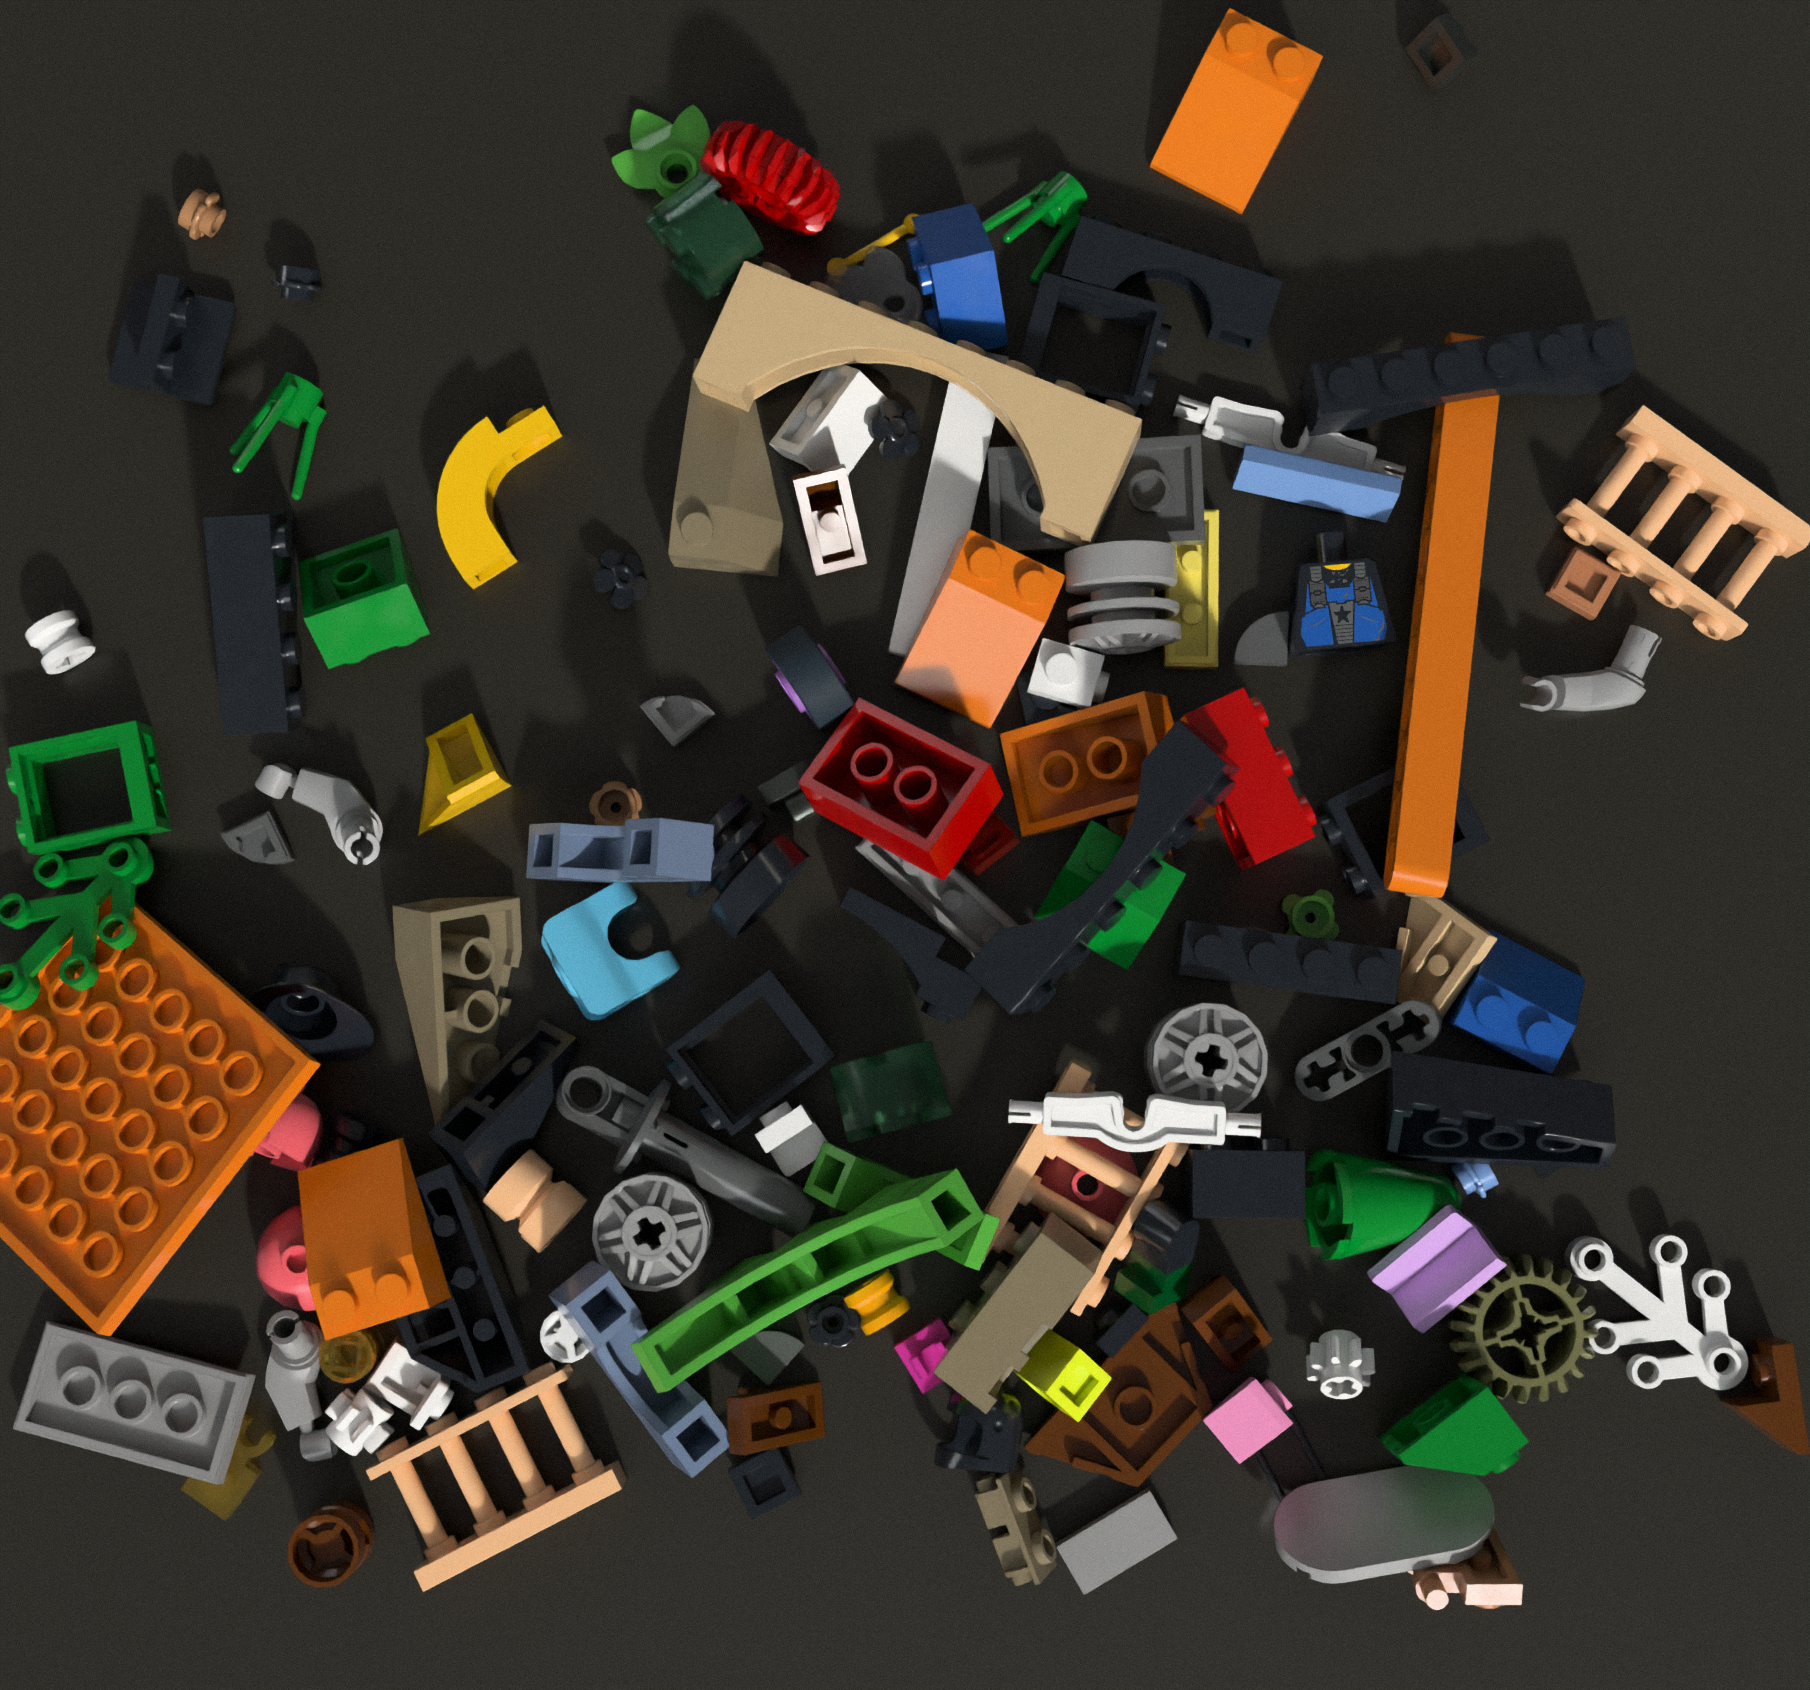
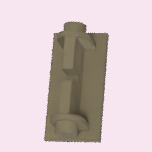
(1027, 1549)

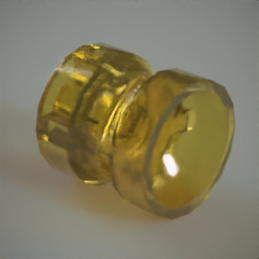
(362, 1347)

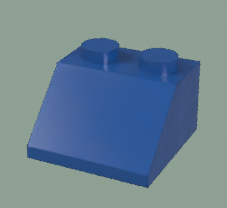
(1518, 1006)

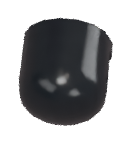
(993, 1448)

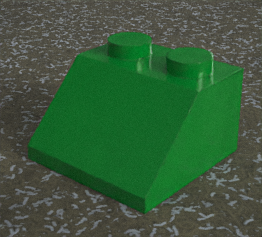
(362, 599)
(1144, 908)
(1457, 1431)

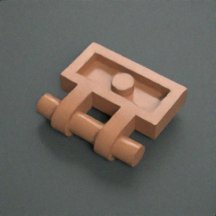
(1481, 1580)

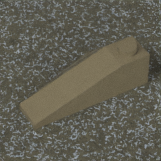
(724, 492)
(455, 982)

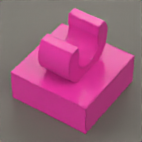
(922, 1352)

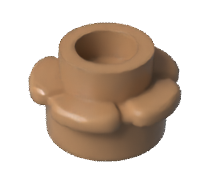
(202, 214)
(613, 793)

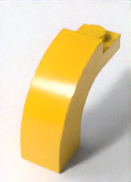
(470, 487)

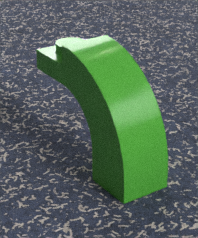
(850, 1179)

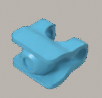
(589, 966)

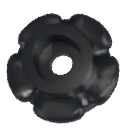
(297, 282)
(818, 1318)

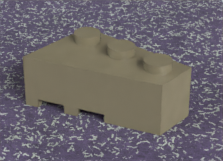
(1016, 1309)

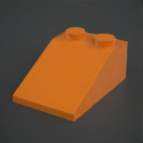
(1236, 110)
(979, 628)
(1083, 762)
(368, 1240)

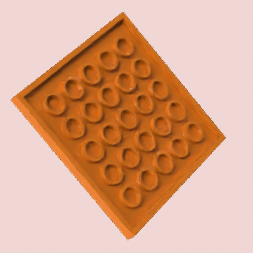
(130, 1114)

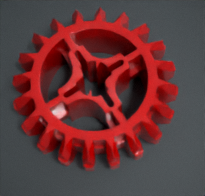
(771, 177)

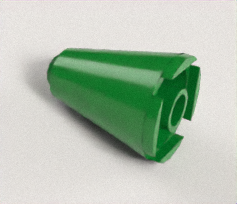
(1368, 1203)

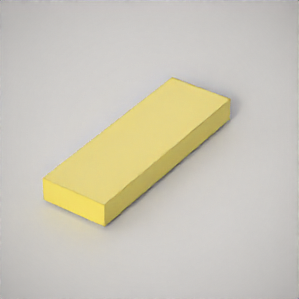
(1198, 600)

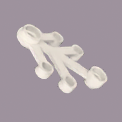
(1664, 1317)

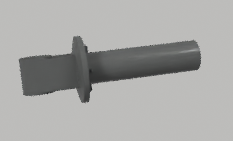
(645, 1129)

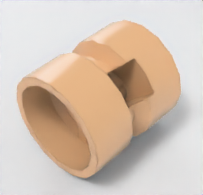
(535, 1200)

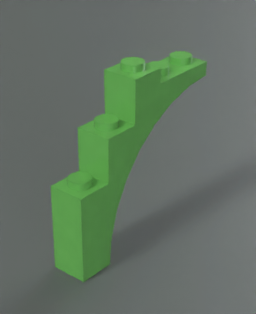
(825, 1256)

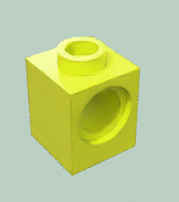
(1063, 1375)

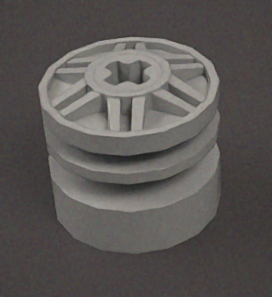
(1121, 589)
(1192, 1029)
(662, 1198)

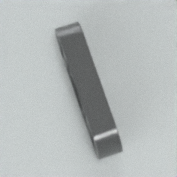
(1325, 1055)

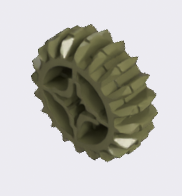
(1566, 1318)

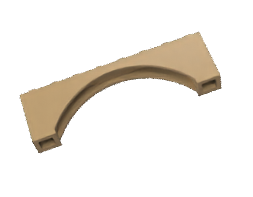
(786, 329)

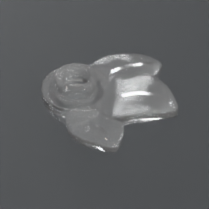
(877, 283)

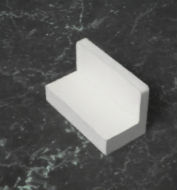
(831, 420)

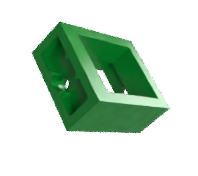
(142, 778)

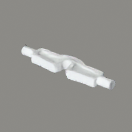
(1262, 427)
(1165, 1120)

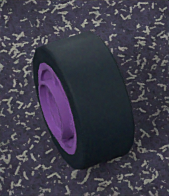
(810, 678)

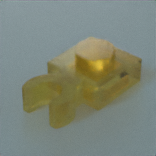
(240, 1477)

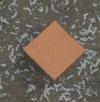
(1583, 583)

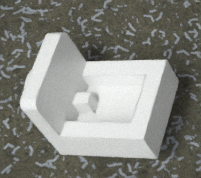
(1068, 675)
(791, 1137)
(410, 1385)

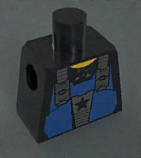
(1337, 603)

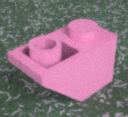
(1249, 1417)

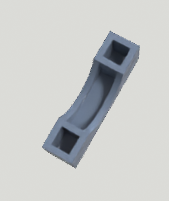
(621, 854)
(607, 1325)

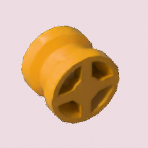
(877, 1302)

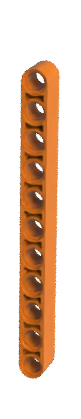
(1441, 645)

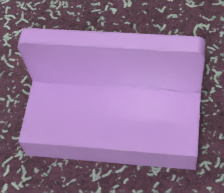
(1437, 1267)

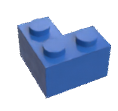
(961, 276)

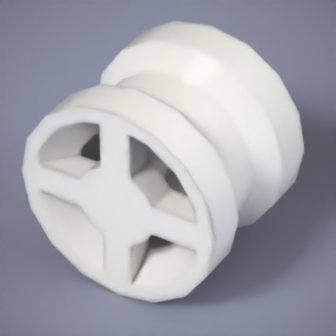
(60, 642)
(559, 1339)

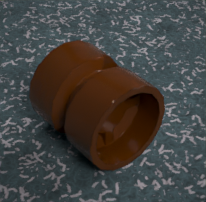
(331, 1543)

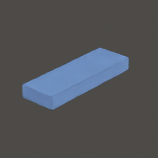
(1316, 483)

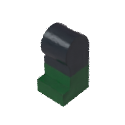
(1159, 1257)

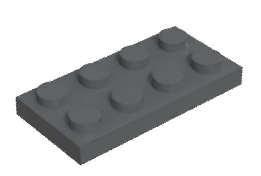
(1154, 502)

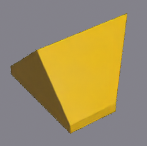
(459, 772)

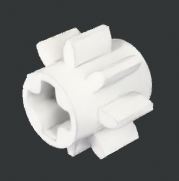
(1340, 1364)
(359, 1421)

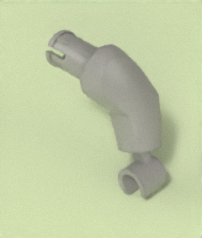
(1599, 689)
(346, 811)
(292, 1381)

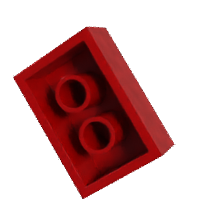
(901, 788)
(1262, 810)

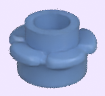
(1474, 1177)

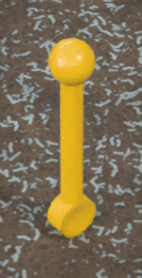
(905, 228)

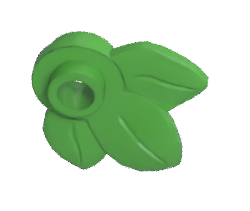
(662, 149)

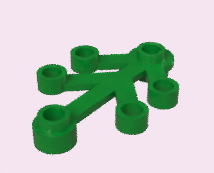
(76, 917)

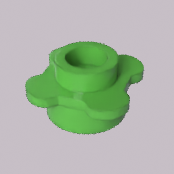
(1320, 906)

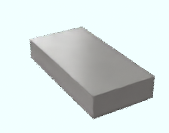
(1116, 1541)

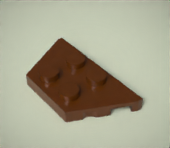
(1140, 1413)

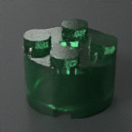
(705, 235)
(890, 1091)

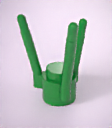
(1053, 204)
(290, 403)

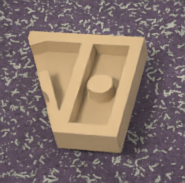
(1438, 952)

